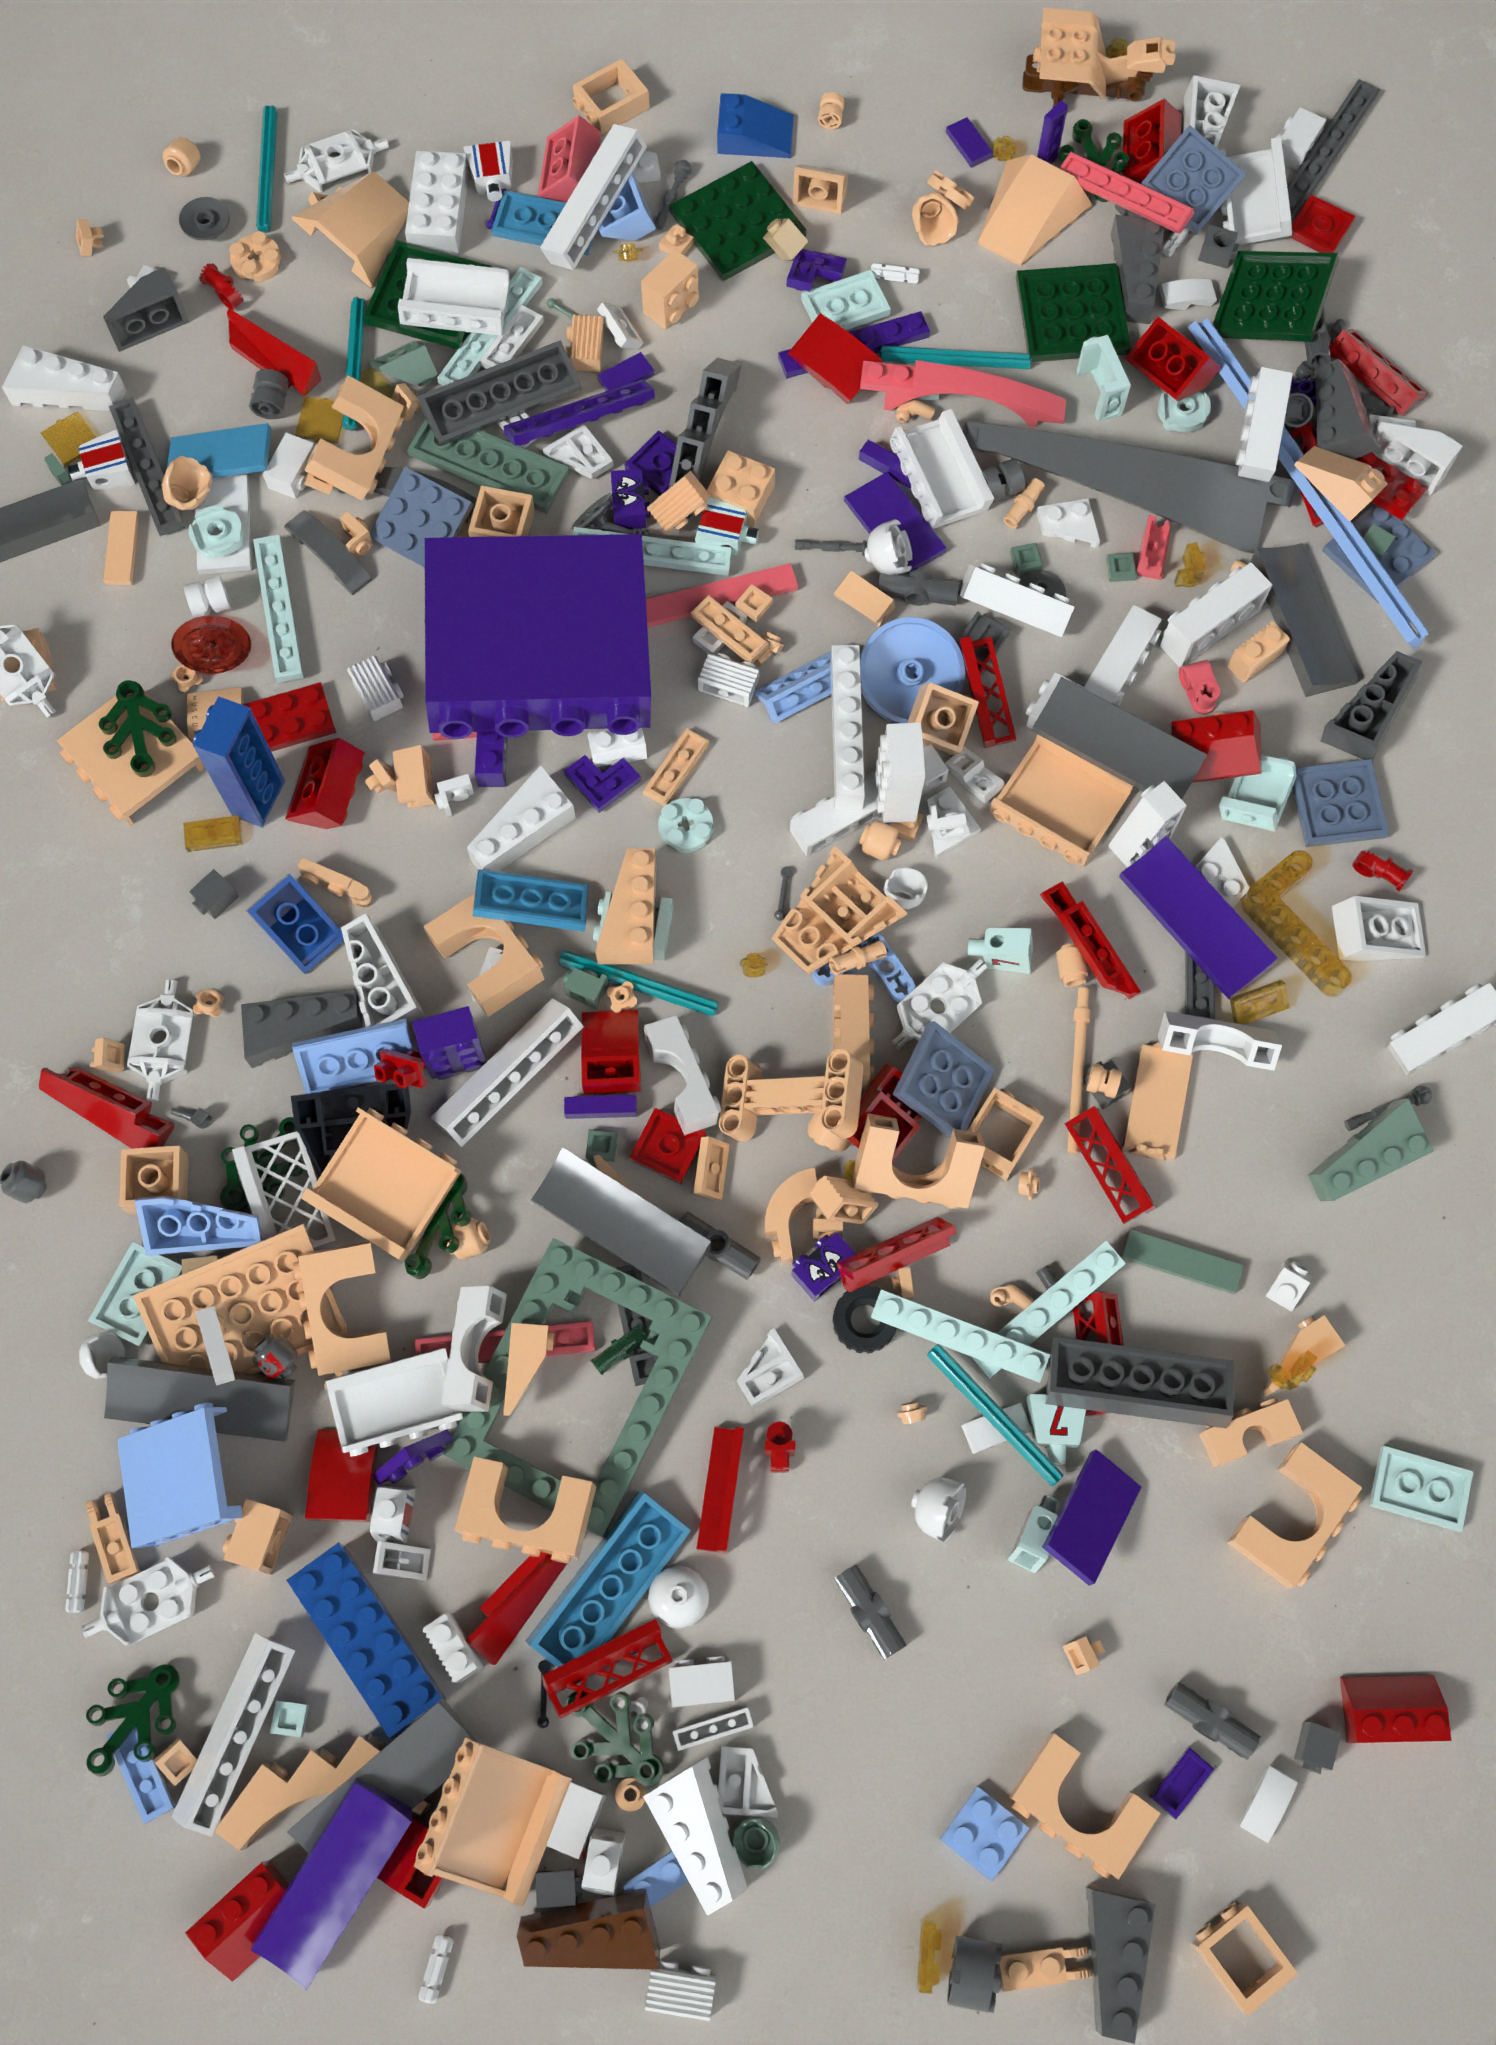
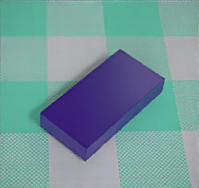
(969, 142)
(626, 372)
(1182, 1783)

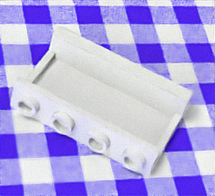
(1260, 201)
(454, 297)
(942, 470)
(391, 1402)

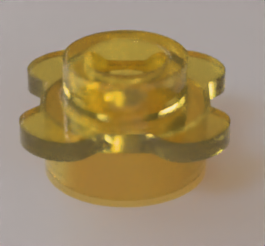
(628, 252)

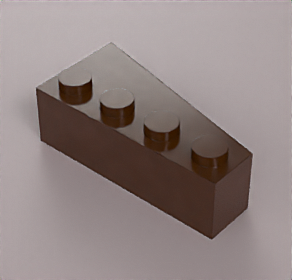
(592, 1934)

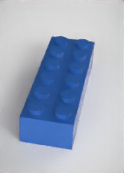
(239, 761)
(366, 1639)

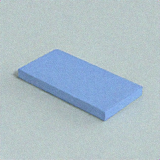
(348, 1056)

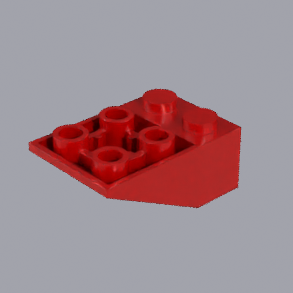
(610, 1052)
(400, 1870)

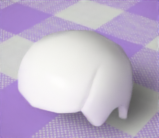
(906, 887)
(97, 1351)

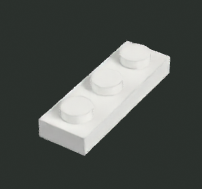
(514, 337)

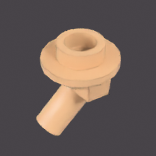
(774, 646)

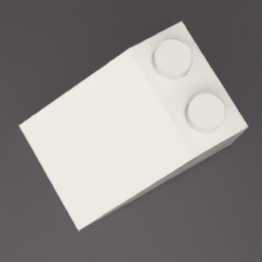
(1417, 452)
(1378, 929)

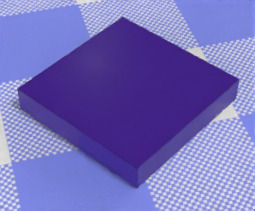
(656, 461)

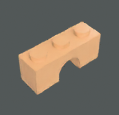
(1274, 1421)

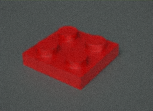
(1321, 225)
(665, 1147)

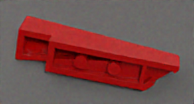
(271, 353)
(1090, 941)
(107, 1107)
(513, 1605)

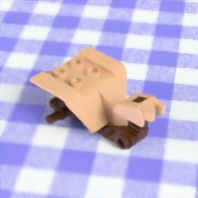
(1075, 60)

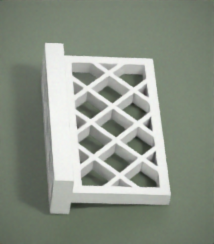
(256, 1195)

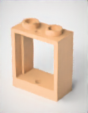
(619, 112)
(1026, 1113)
(1268, 1983)

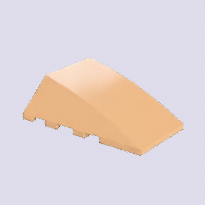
(1031, 208)
(360, 221)
(834, 914)

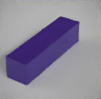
(883, 461)
(600, 1106)

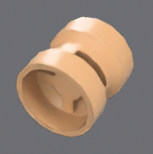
(831, 110)
(1097, 1078)

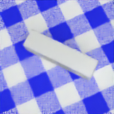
(215, 1345)
(713, 1729)

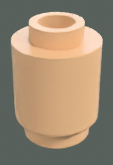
(1071, 966)

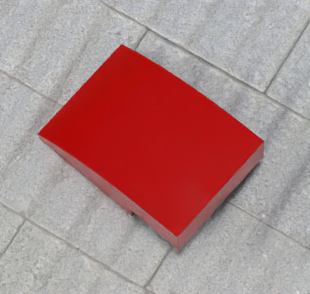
(832, 357)
(880, 1101)
(340, 1484)

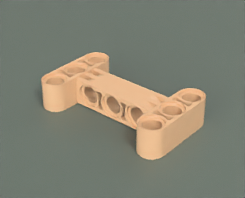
(791, 1096)

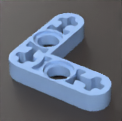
(891, 988)

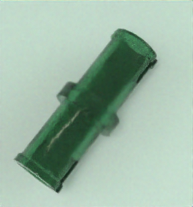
(619, 1349)

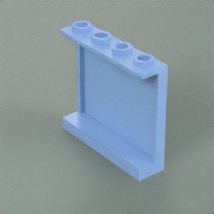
(174, 1478)

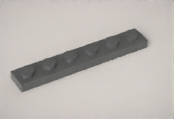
(145, 465)

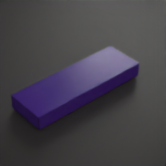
(1052, 132)

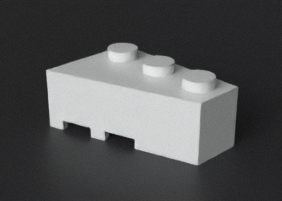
(1148, 823)

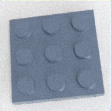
(1196, 176)
(417, 512)
(1401, 560)
(1339, 803)
(944, 1080)

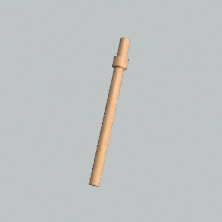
(1081, 1017)

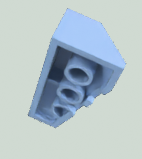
(629, 214)
(189, 1226)

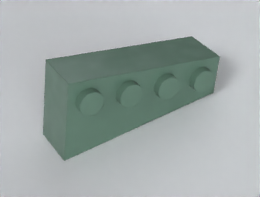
(1377, 1150)

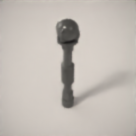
(681, 173)
(1304, 371)
(832, 546)
(1417, 1096)

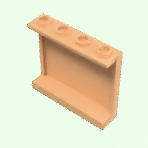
(115, 777)
(1061, 800)
(383, 1184)
(492, 1821)

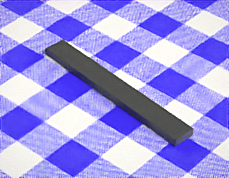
(1330, 145)

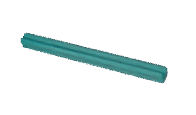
(266, 170)
(355, 350)
(956, 357)
(641, 983)
(995, 1415)

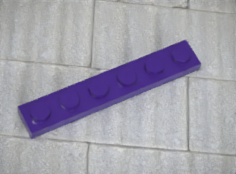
(888, 333)
(579, 412)

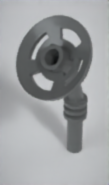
(596, 516)

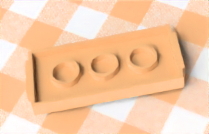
(1157, 1103)

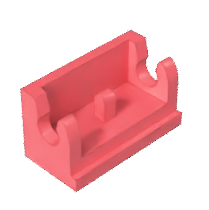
(1153, 549)

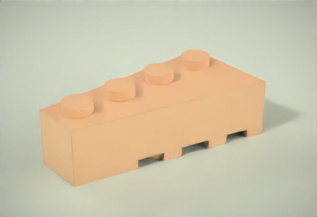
(630, 919)
(853, 1020)

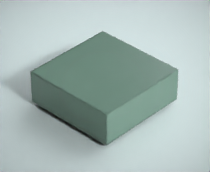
(57, 470)
(1378, 540)
(1026, 558)
(1121, 567)
(601, 1143)

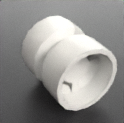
(207, 597)

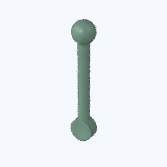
(551, 303)

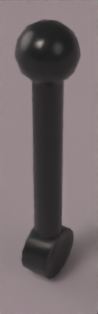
(543, 1721)

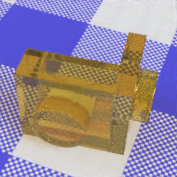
(1194, 567)
(1300, 1371)

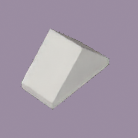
(401, 1561)

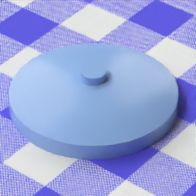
(902, 659)

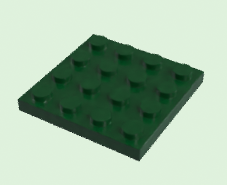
(732, 219)
(1275, 295)
(383, 305)
(1069, 307)

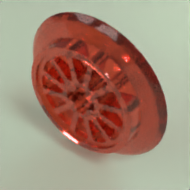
(194, 636)

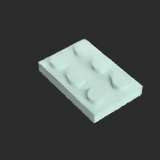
(848, 301)
(117, 1308)
(1421, 1488)

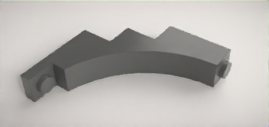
(705, 412)

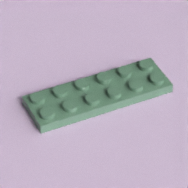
(493, 464)

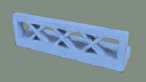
(797, 689)

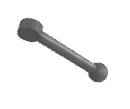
(786, 873)

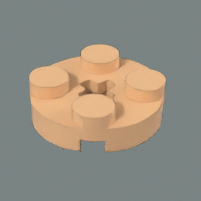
(950, 190)
(254, 245)

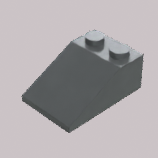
(145, 311)

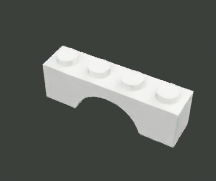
(1191, 1033)
(669, 1045)
(477, 1313)

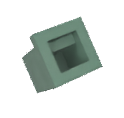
(585, 986)

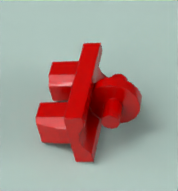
(402, 1068)
(779, 1446)

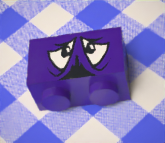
(628, 498)
(491, 759)
(820, 1269)

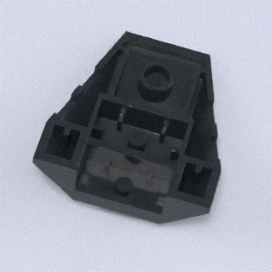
(328, 1115)

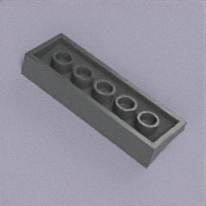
(499, 393)
(45, 519)
(1306, 619)
(1116, 740)
(621, 1222)
(1140, 1382)
(156, 1390)
(404, 1769)

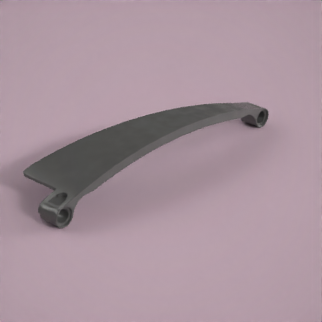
(1173, 486)

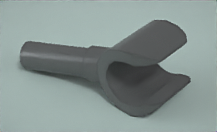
(200, 1118)

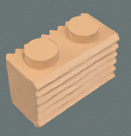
(586, 343)
(678, 502)
(1258, 652)
(841, 1201)

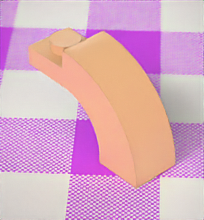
(783, 1204)

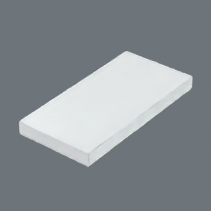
(233, 495)

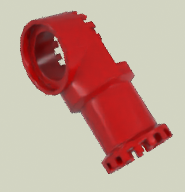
(222, 285)
(1373, 866)

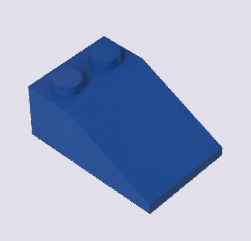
(753, 128)
(296, 923)

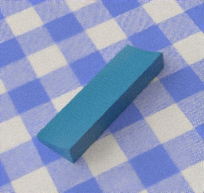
(609, 1582)

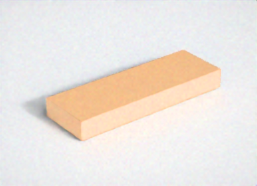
(121, 548)
(729, 629)
(676, 767)

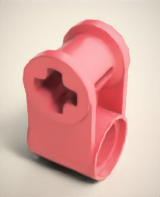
(1200, 686)

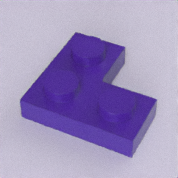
(813, 264)
(599, 787)
(412, 1456)

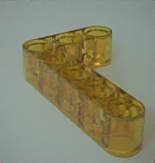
(1293, 925)

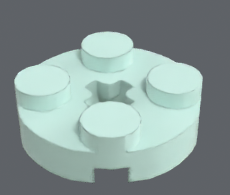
(1184, 421)
(219, 545)
(681, 810)

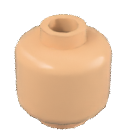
(181, 156)
(880, 840)
(472, 1239)

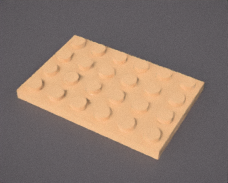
(251, 1296)

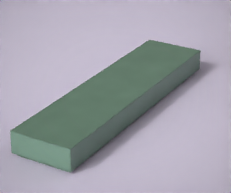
(1182, 1261)

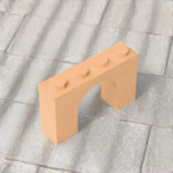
(380, 418)
(512, 974)
(947, 1184)
(333, 1350)
(1332, 1496)
(559, 1535)
(1107, 1848)

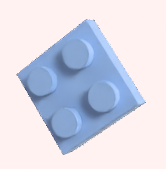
(984, 1833)

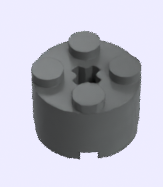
(974, 1974)

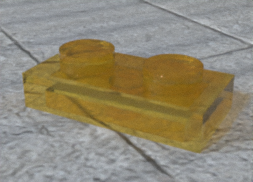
(212, 833)
(1259, 1002)
(929, 1942)

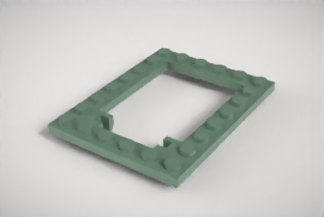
(673, 1339)

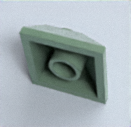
(408, 364)

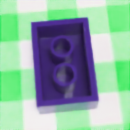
(449, 1043)

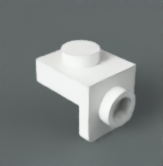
(1289, 1285)

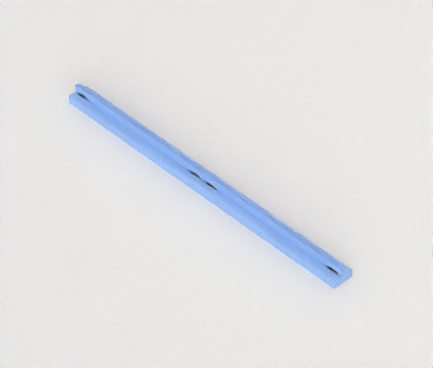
(1339, 526)

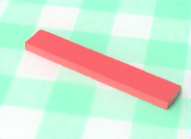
(1128, 193)
(681, 603)
(568, 1339)

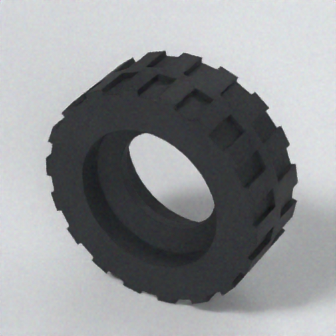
(846, 1332)

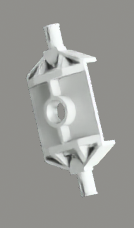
(319, 168)
(34, 676)
(951, 986)
(167, 1059)
(124, 1608)

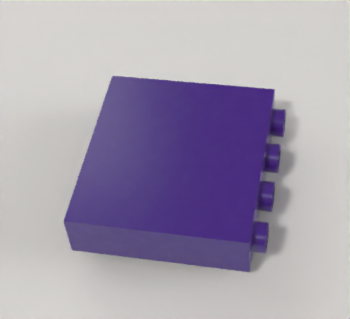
(536, 635)

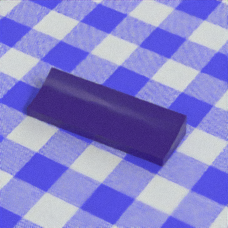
(1198, 918)
(332, 1882)

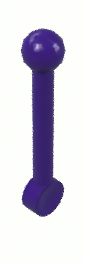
(489, 223)

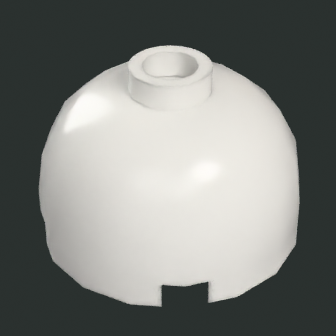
(889, 549)
(938, 1506)
(678, 1597)

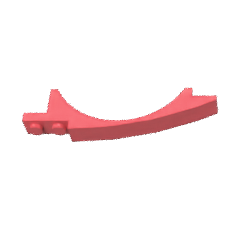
(928, 378)

